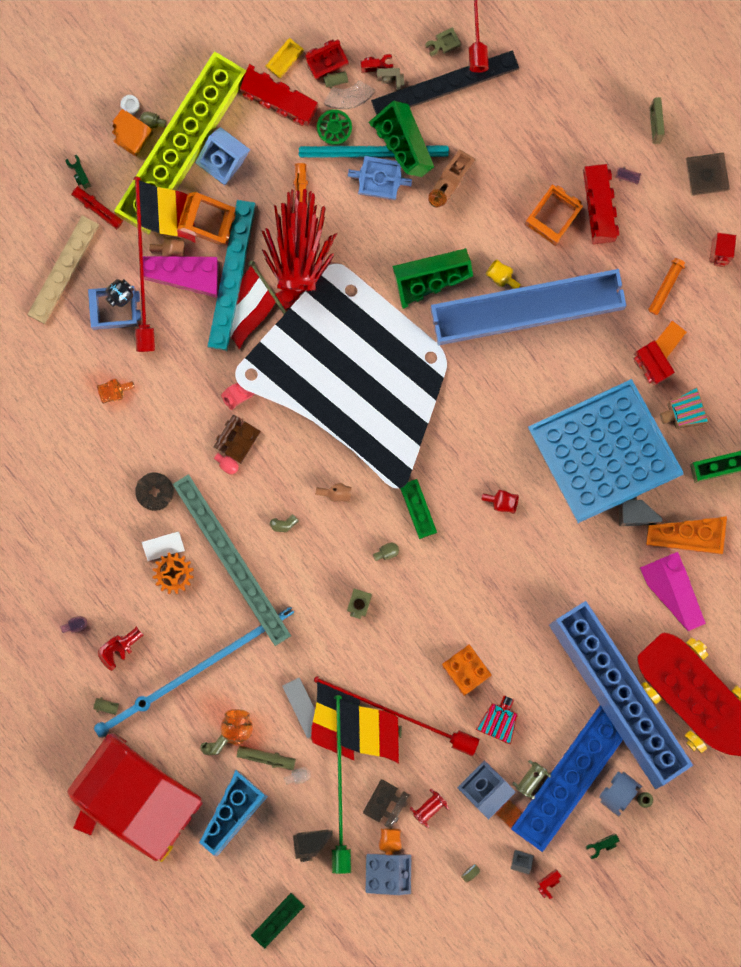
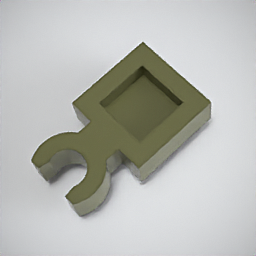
(445, 40)

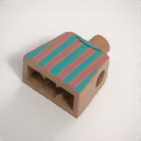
(686, 410)

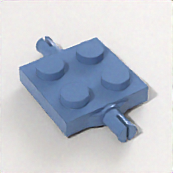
(379, 178)

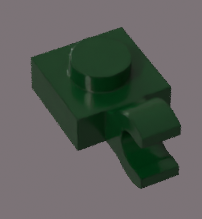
(80, 177)
(606, 843)

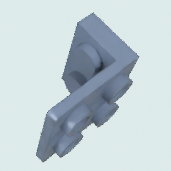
(388, 874)

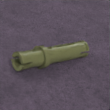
(274, 760)

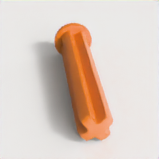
(666, 286)

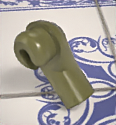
(215, 747)

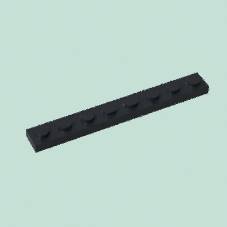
(448, 83)

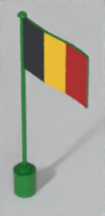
(369, 733)

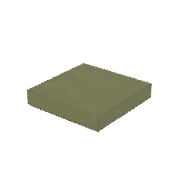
(656, 119)

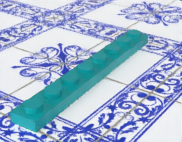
(232, 275)

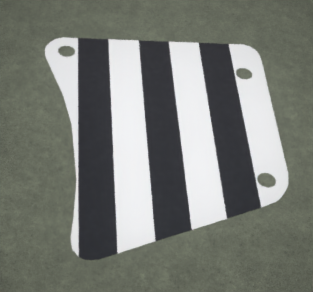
(352, 371)

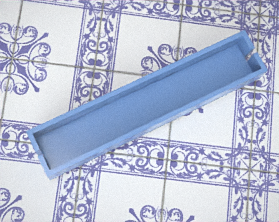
(528, 307)

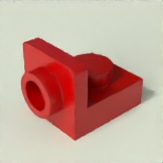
(551, 880)

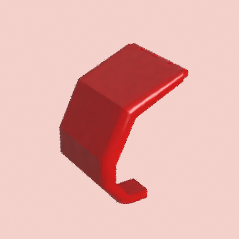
(133, 798)

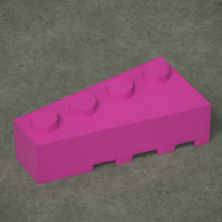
(184, 273)

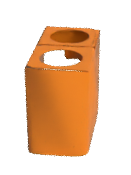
(130, 132)

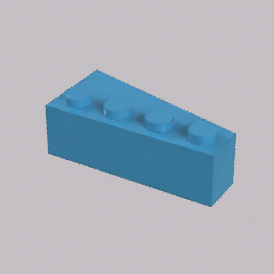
(233, 811)

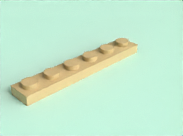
(63, 269)

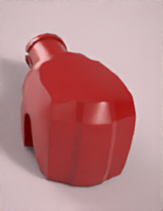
(118, 644)

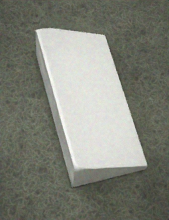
(163, 545)

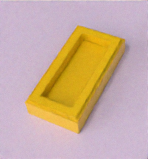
(284, 58)

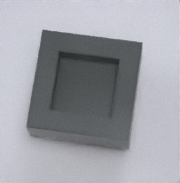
(522, 862)

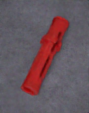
(113, 219)

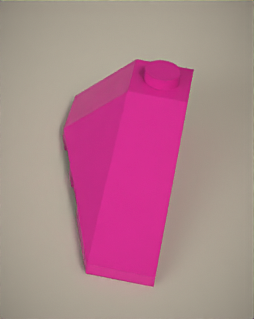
(672, 586)

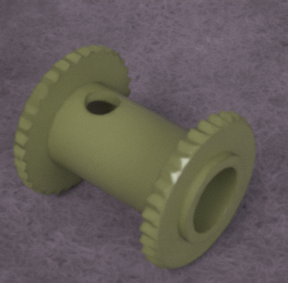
(530, 782)

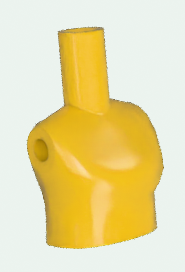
(501, 275)

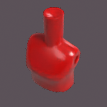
(502, 501)

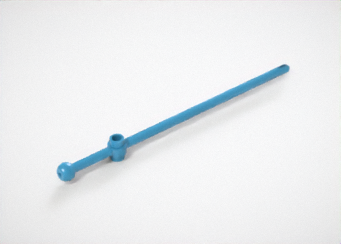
(103, 728)

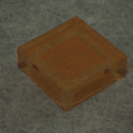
(509, 813)

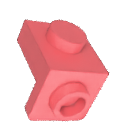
(235, 395)

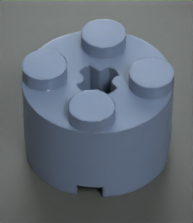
(620, 793)

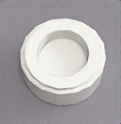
(130, 104)

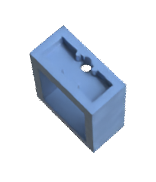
(95, 315)

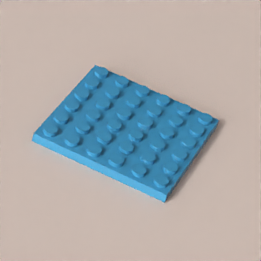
(605, 451)

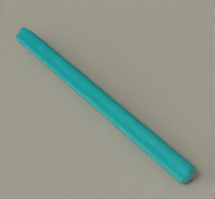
(360, 151)

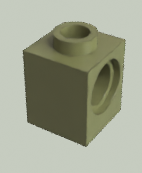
(358, 594)

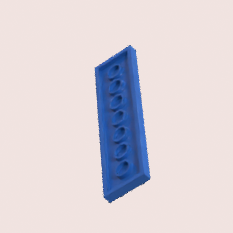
(568, 781)

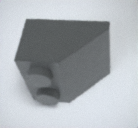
(637, 513)

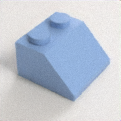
(222, 155)

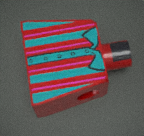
(499, 721)

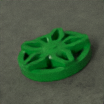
(334, 127)

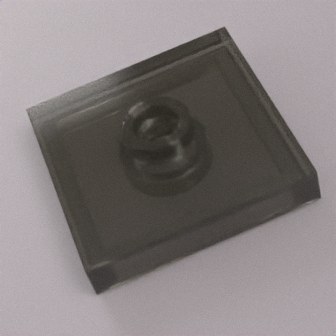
(707, 174)

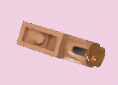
(450, 179)

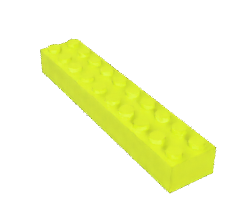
(186, 131)

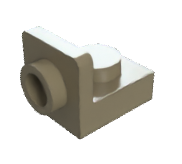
(389, 75)

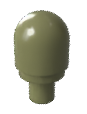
(152, 120)
(387, 551)

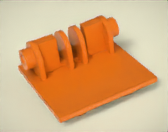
(466, 670)

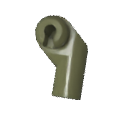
(283, 526)

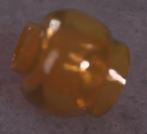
(236, 726)

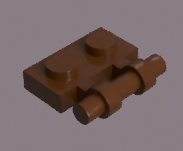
(242, 441)

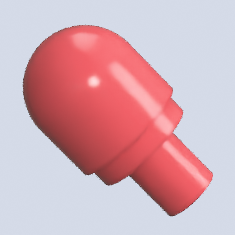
(227, 464)

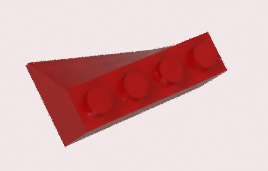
(277, 97)
(599, 203)

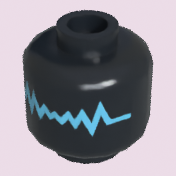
(119, 293)

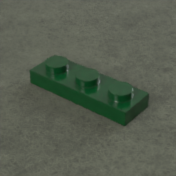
(277, 920)

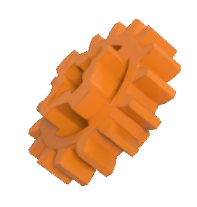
(171, 565)

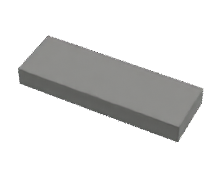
(301, 704)

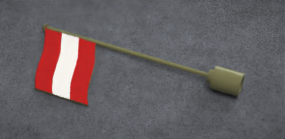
(253, 304)

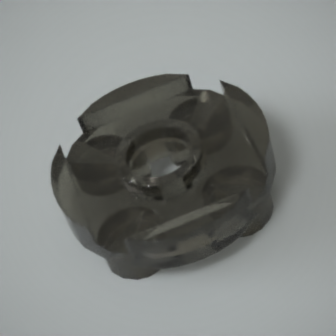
(145, 485)

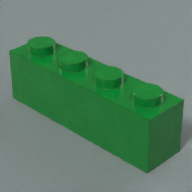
(401, 134)
(430, 275)

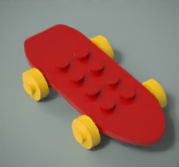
(693, 692)

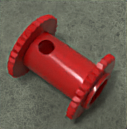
(429, 808)

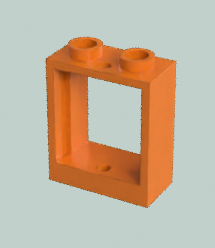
(189, 214)
(544, 231)

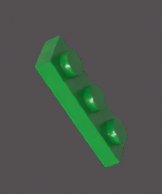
(418, 509)

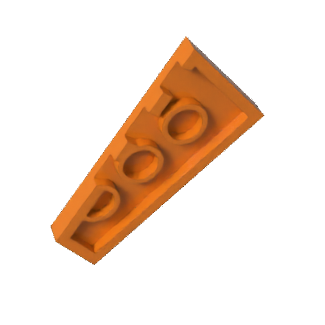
(695, 535)

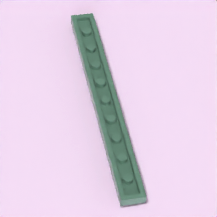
(232, 560)

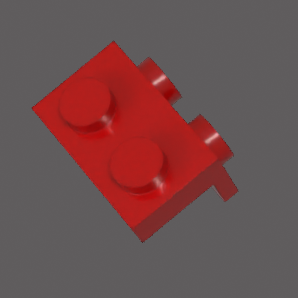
(326, 59)

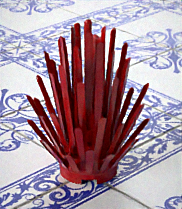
(298, 244)

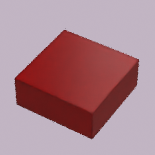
(85, 823)

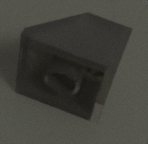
(310, 843)

